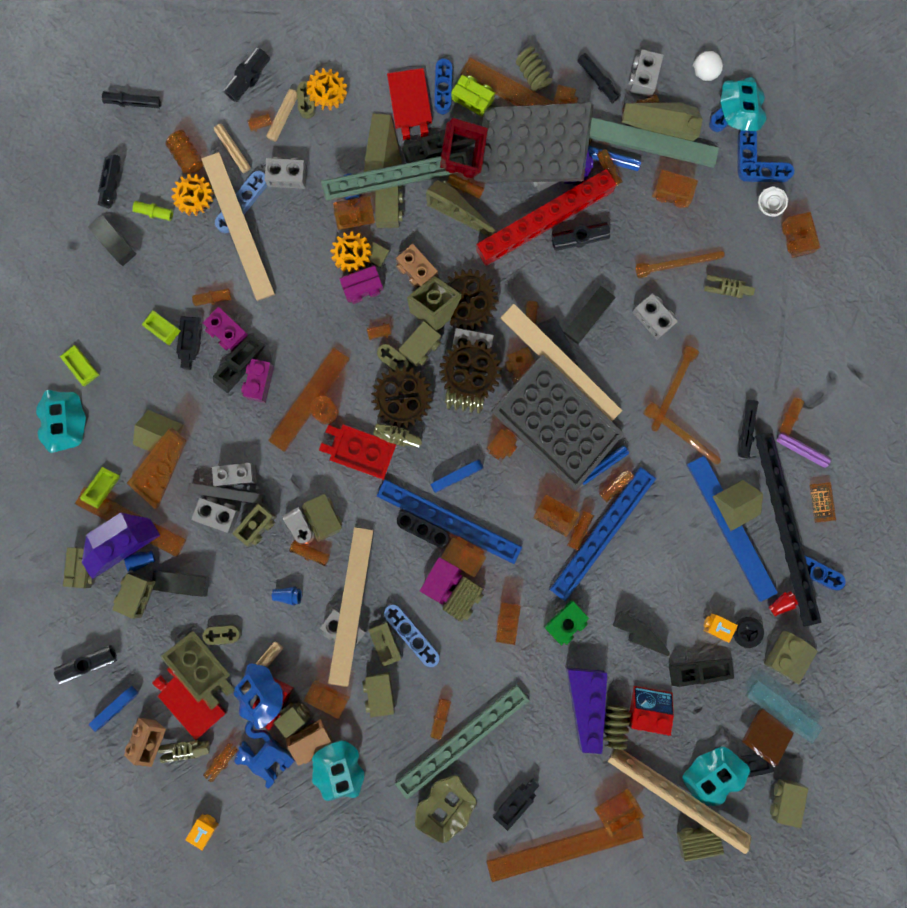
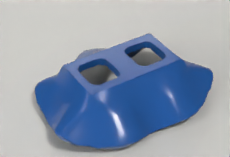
(268, 692)

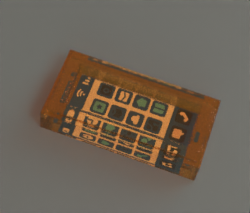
(822, 502)

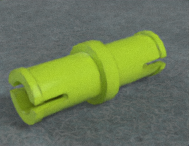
(152, 210)

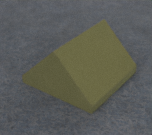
(152, 428)
(739, 504)

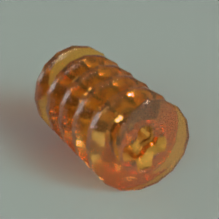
(184, 152)
(318, 405)

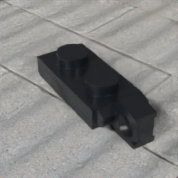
(108, 180)
(188, 340)
(756, 763)
(516, 804)

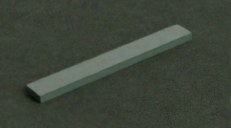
(653, 142)
(388, 177)
(461, 741)

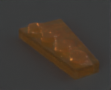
(157, 469)

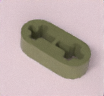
(302, 100)
(395, 355)
(222, 639)

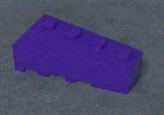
(588, 704)

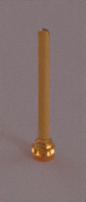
(643, 269)
(689, 354)
(653, 411)

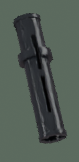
(603, 83)
(123, 99)
(751, 407)

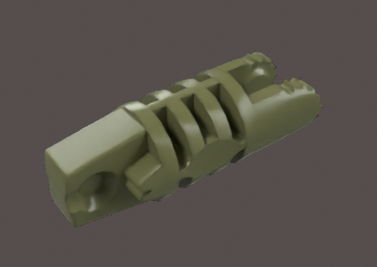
(729, 287)
(396, 435)
(183, 750)

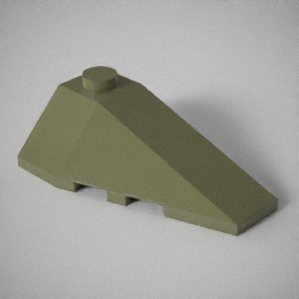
(665, 118)
(382, 144)
(449, 202)

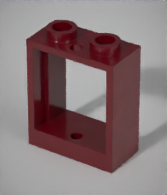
(468, 130)

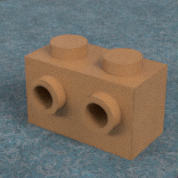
(415, 266)
(308, 741)
(144, 742)

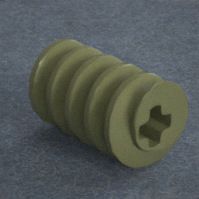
(532, 70)
(450, 400)
(617, 727)

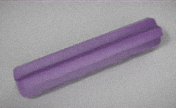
(803, 450)

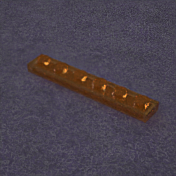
(301, 410)
(108, 509)

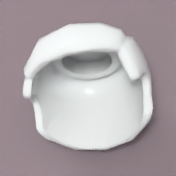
(708, 66)
(773, 201)

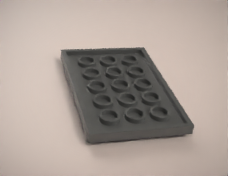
(536, 143)
(557, 422)

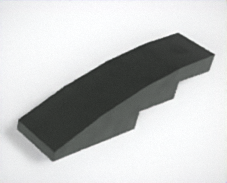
(432, 146)

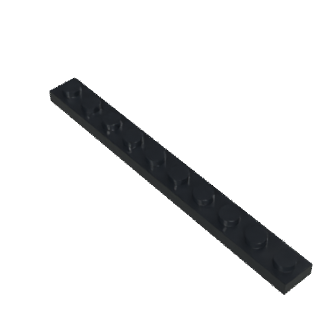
(788, 530)

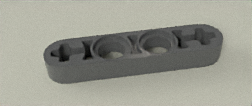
(225, 493)

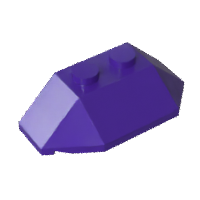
(116, 541)

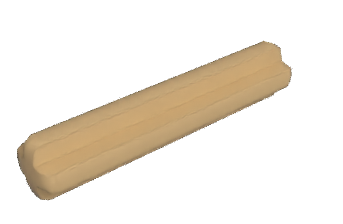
(282, 115)
(232, 148)
(265, 660)

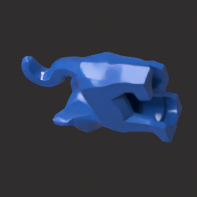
(268, 754)

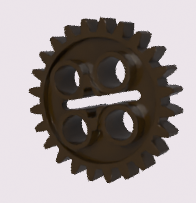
(475, 315)
(474, 354)
(399, 379)

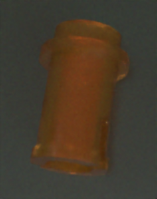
(259, 122)
(531, 310)
(379, 331)

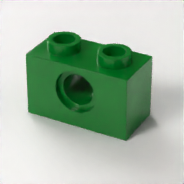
(555, 625)

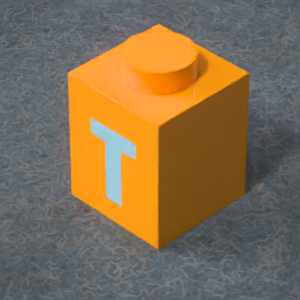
(719, 627)
(202, 831)

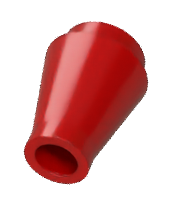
(784, 603)

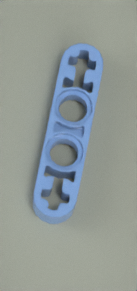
(245, 204)
(409, 637)

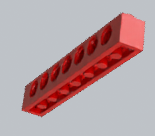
(545, 217)

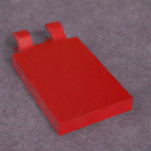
(410, 101)
(359, 450)
(193, 715)

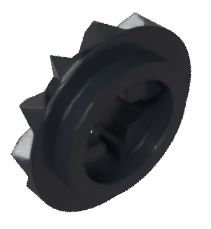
(754, 638)

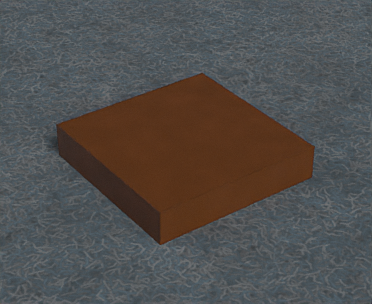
(767, 737)

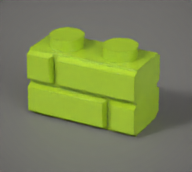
(473, 95)

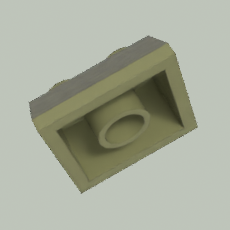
(434, 303)
(791, 656)

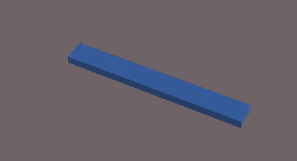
(449, 521)
(602, 534)
(737, 538)

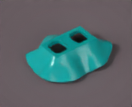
(733, 109)
(72, 418)
(706, 768)
(324, 779)

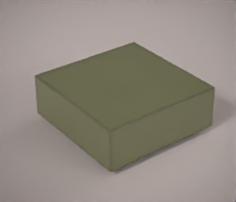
(379, 255)

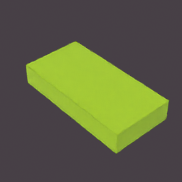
(161, 327)
(79, 365)
(100, 487)

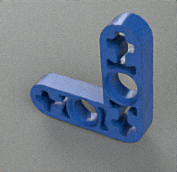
(752, 164)

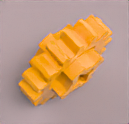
(317, 85)
(183, 194)
(343, 259)

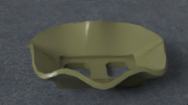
(457, 815)

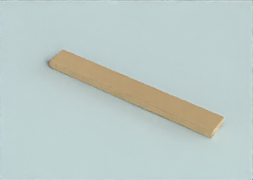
(238, 226)
(542, 345)
(350, 607)
(680, 799)

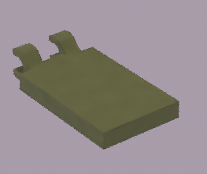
(198, 669)

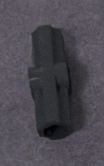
(246, 74)
(569, 239)
(75, 667)

